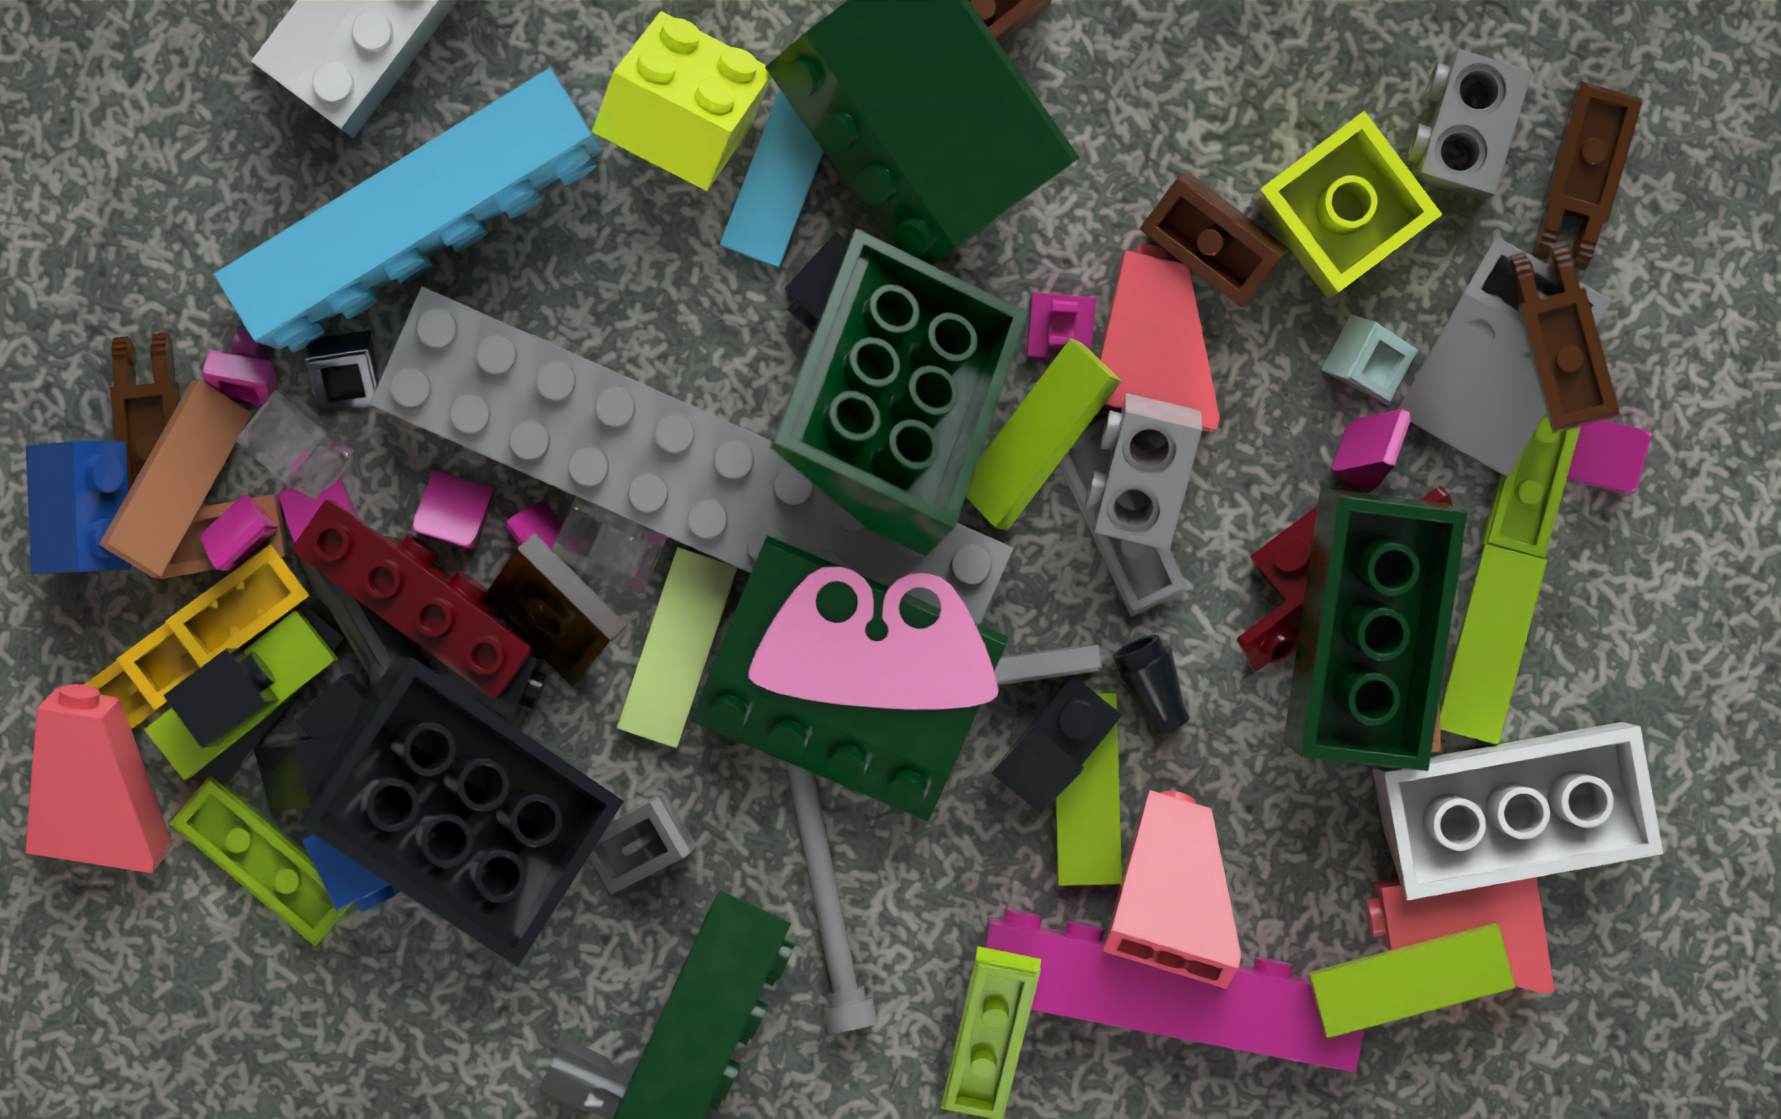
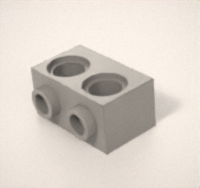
(1483, 131)
(1158, 472)

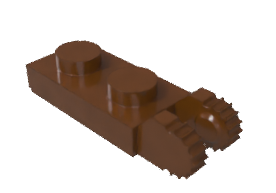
(1587, 168)
(1564, 345)
(142, 409)

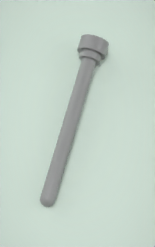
(848, 1003)

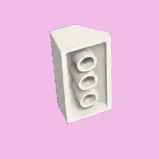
(348, 52)
(1519, 810)

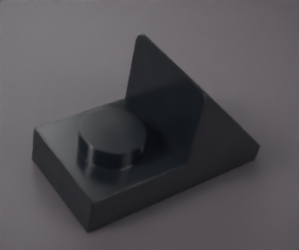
(1056, 744)

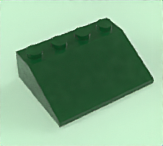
(922, 118)
(898, 391)
(879, 752)

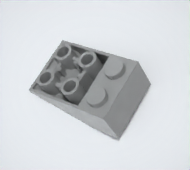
(1480, 375)

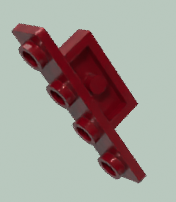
(1285, 567)
(415, 596)

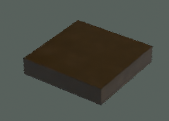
(554, 610)

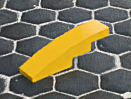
(218, 619)

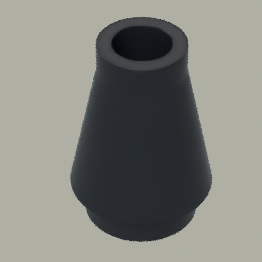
(1152, 681)

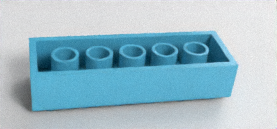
(410, 214)

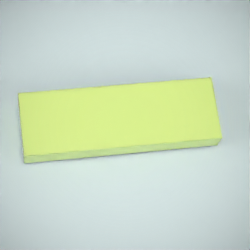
(677, 647)

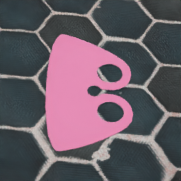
(906, 670)

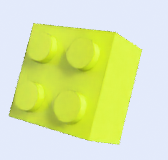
(682, 100)
(1346, 205)

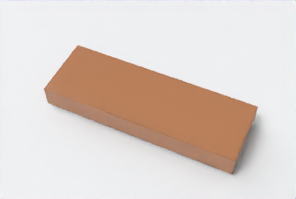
(175, 478)

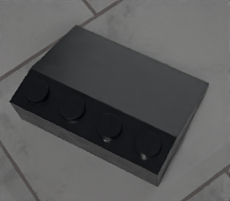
(459, 809)

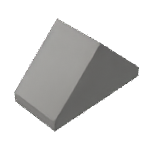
(641, 843)

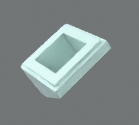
(1370, 359)

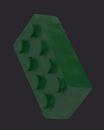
(1374, 629)
(709, 1013)

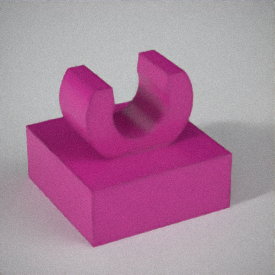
(1056, 320)
(243, 372)

